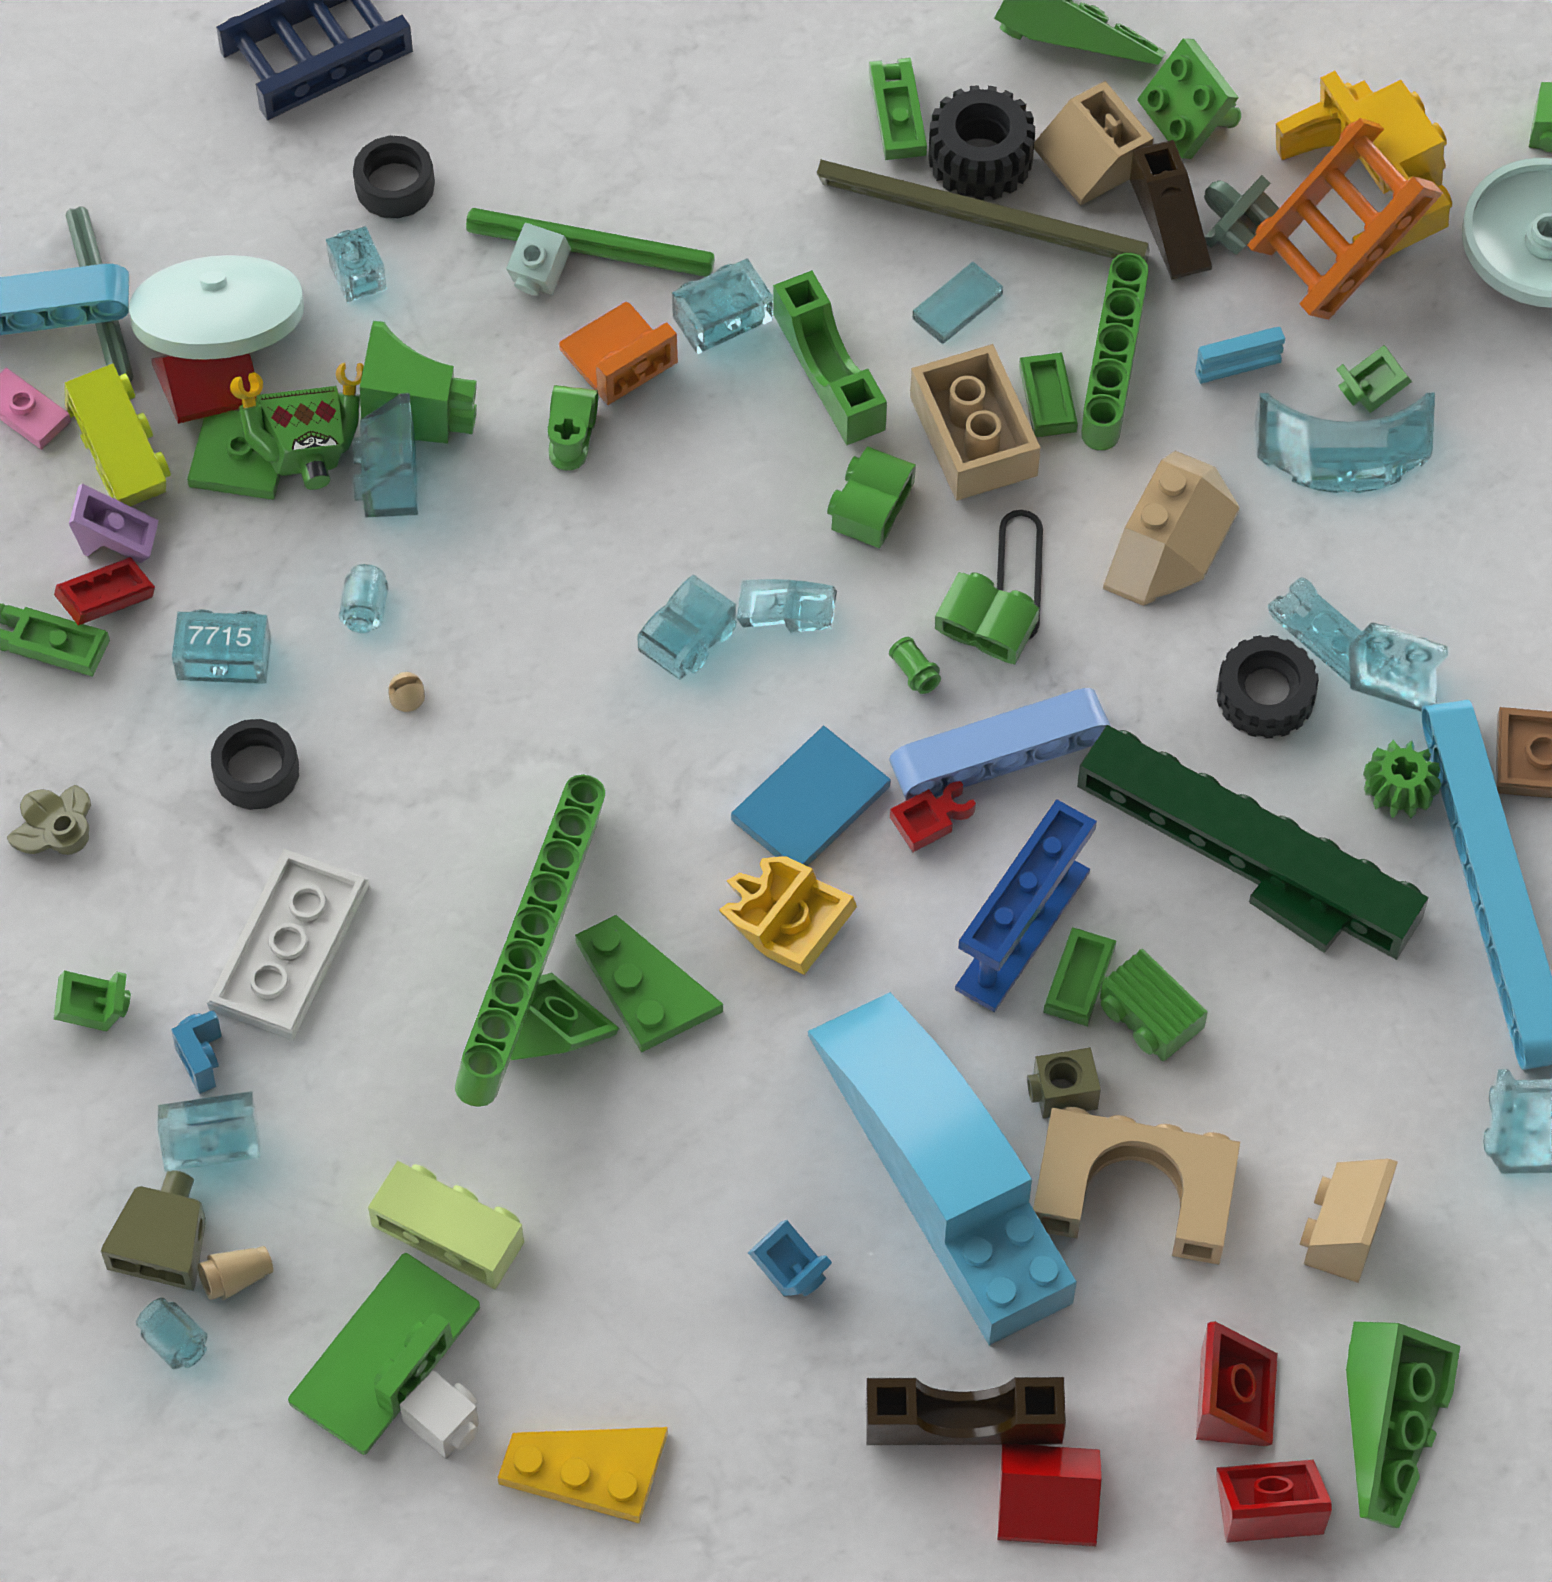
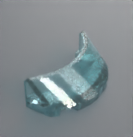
(1341, 453)

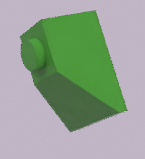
(560, 1022)

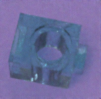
(359, 277)

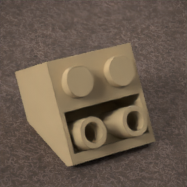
(1092, 143)

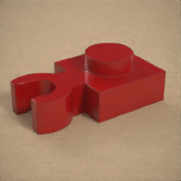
(927, 818)

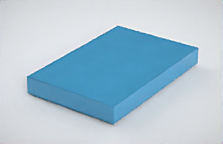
(811, 798)

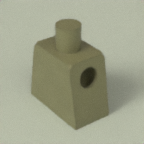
(159, 1234)

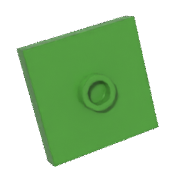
(227, 463)

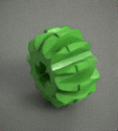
(1402, 779)

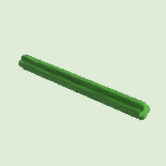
(597, 243)

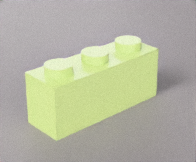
(447, 1223)

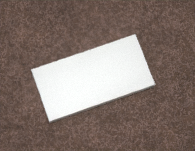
(288, 944)

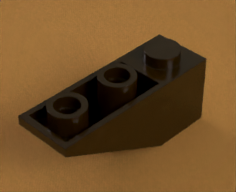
(1170, 208)

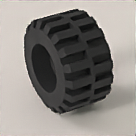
(981, 116)

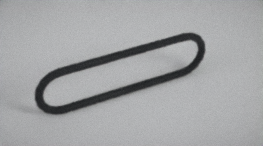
(1038, 560)

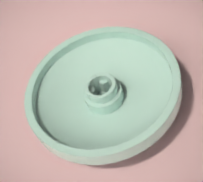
(1511, 230)
(216, 307)

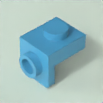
(789, 1261)

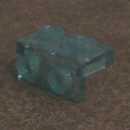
(1395, 666)
(1520, 1125)

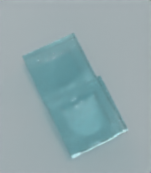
(788, 602)

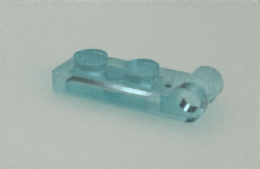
(1321, 630)

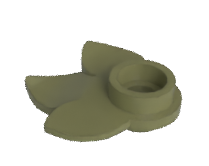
(53, 822)

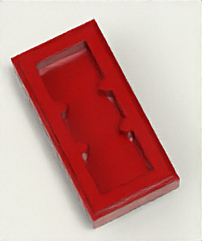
(104, 591)

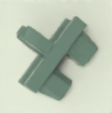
(1231, 206)

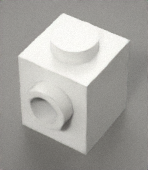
(441, 1414)

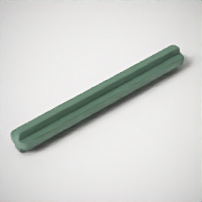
(87, 255)

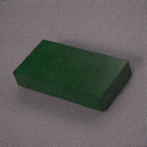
(1294, 911)

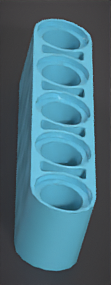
(63, 298)

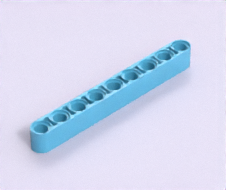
(1493, 878)

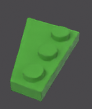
(643, 984)

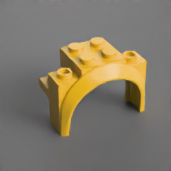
(1407, 139)

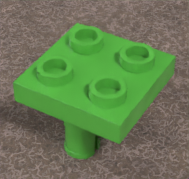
(1189, 99)

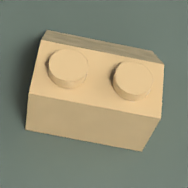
(1348, 1216)

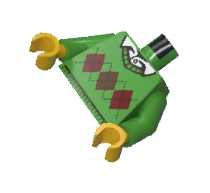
(301, 428)

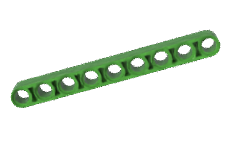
(529, 942)

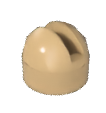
(409, 695)

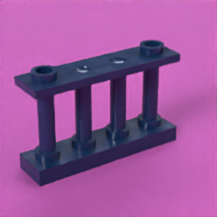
(316, 73)

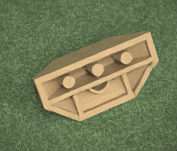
(1172, 531)

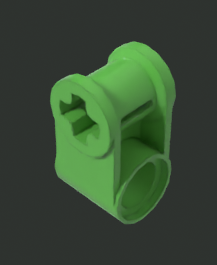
(570, 425)

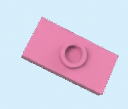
(29, 410)

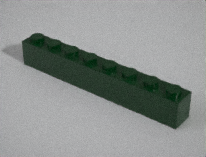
(1250, 838)

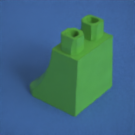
(437, 398)

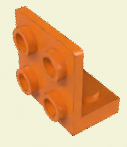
(620, 352)

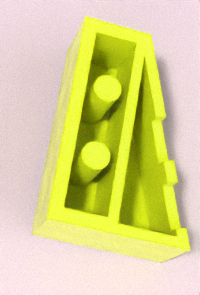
(116, 435)

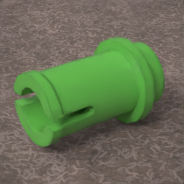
(921, 674)

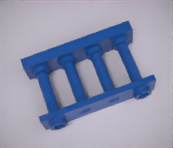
(1025, 905)

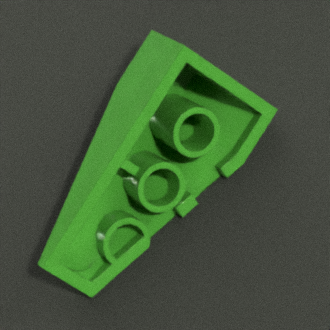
(1074, 27)
(1394, 1395)

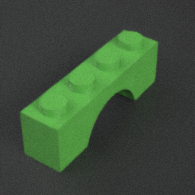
(844, 389)

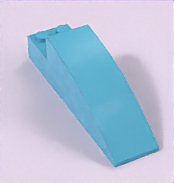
(947, 1165)

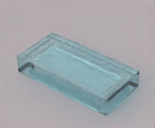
(957, 302)

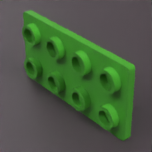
(384, 1353)

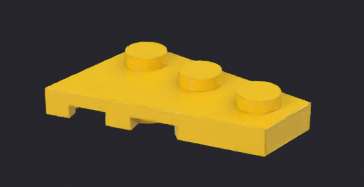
(587, 1468)

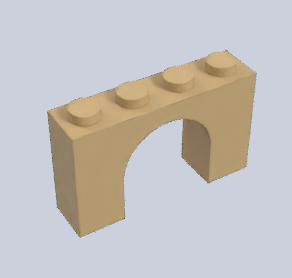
(1196, 1164)

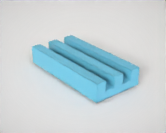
(1239, 354)

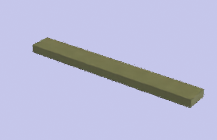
(979, 211)

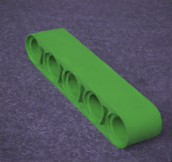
(1109, 366)

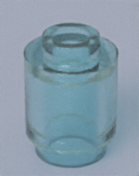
(364, 598)
(172, 1333)

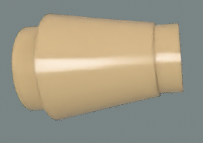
(233, 1271)

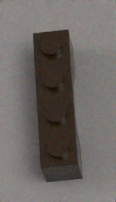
(1014, 1413)

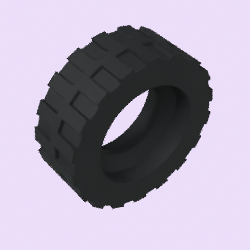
(1270, 654)

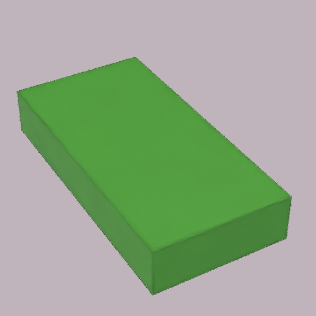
(1048, 394)
(1079, 976)

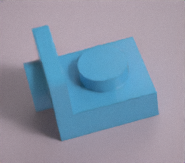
(193, 1047)

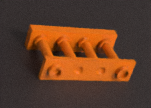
(1381, 229)

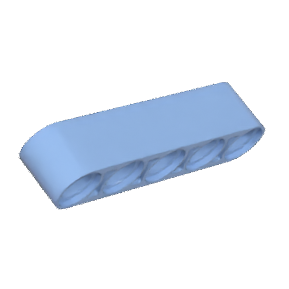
(1000, 743)

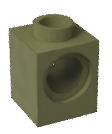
(1076, 1067)

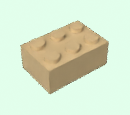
(974, 422)

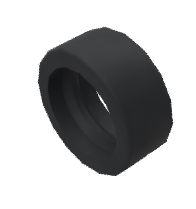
(388, 151)
(254, 733)

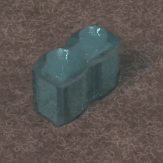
(687, 628)

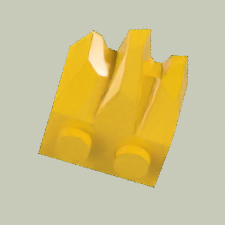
(788, 912)

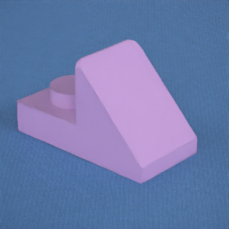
(106, 522)

